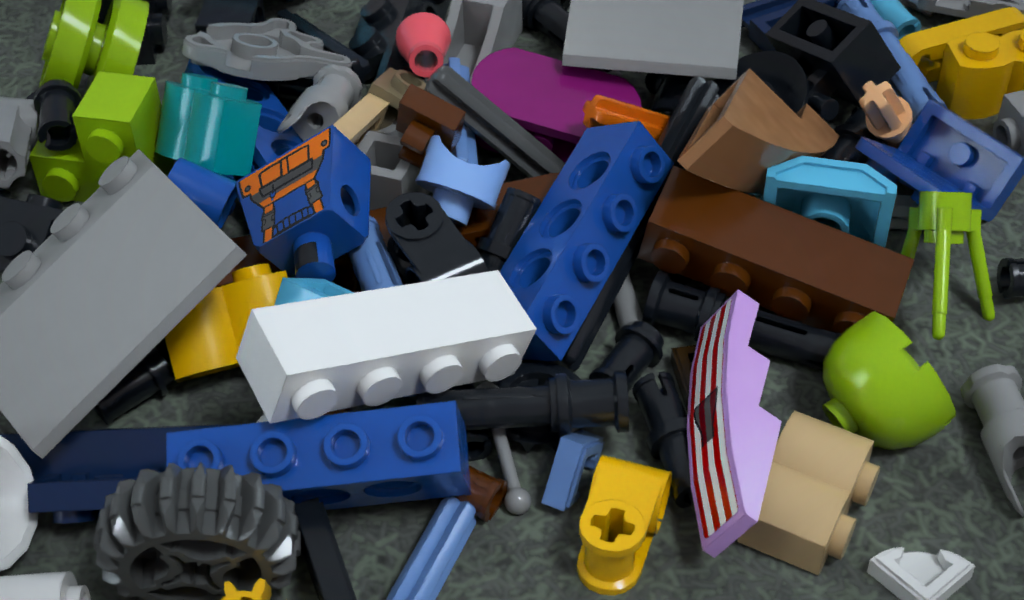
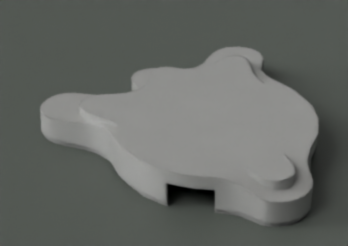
(260, 50)

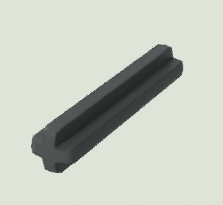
(494, 124)

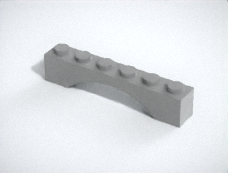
(476, 32)

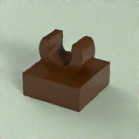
(425, 116)

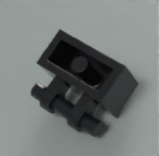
(835, 52)

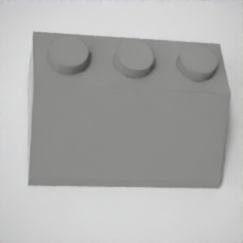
(655, 36)

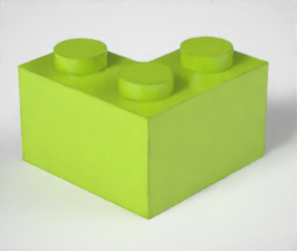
(110, 122)

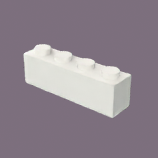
(382, 344)

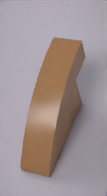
(751, 132)

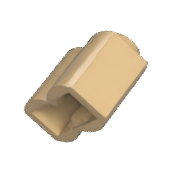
(810, 492)

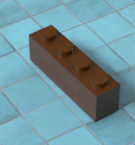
(771, 255)

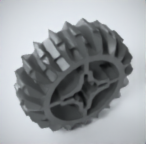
(193, 531)

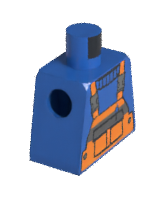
(309, 204)

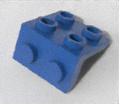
(949, 156)

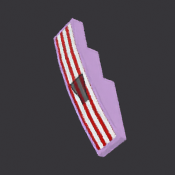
(726, 428)

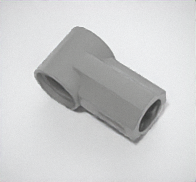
(17, 137)

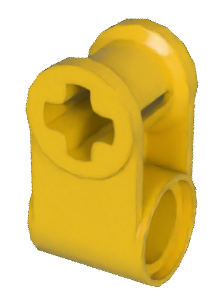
(620, 523)

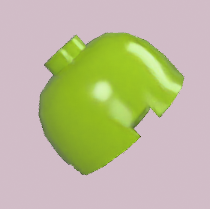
(881, 388)

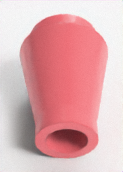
(423, 42)

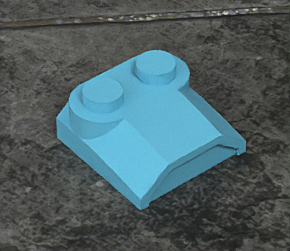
(835, 194)

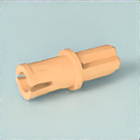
(886, 113)

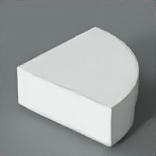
(920, 574)

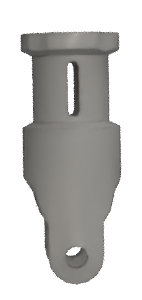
(324, 103)
(1000, 406)

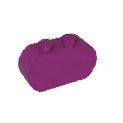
(545, 95)

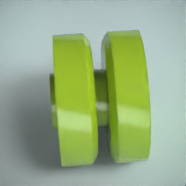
(83, 45)

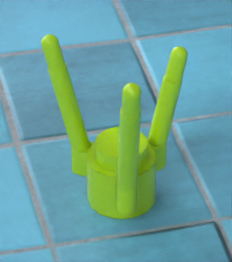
(944, 220)

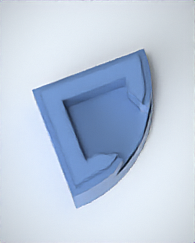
(573, 454)

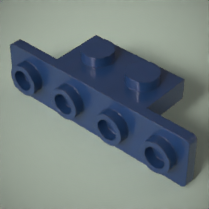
(90, 465)

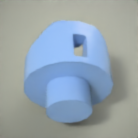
(460, 184)

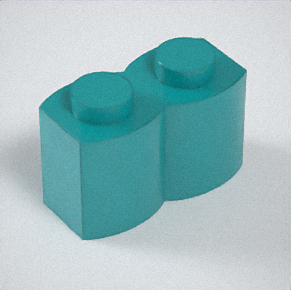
(208, 124)

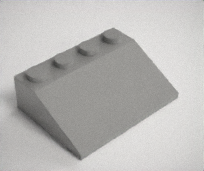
(101, 296)

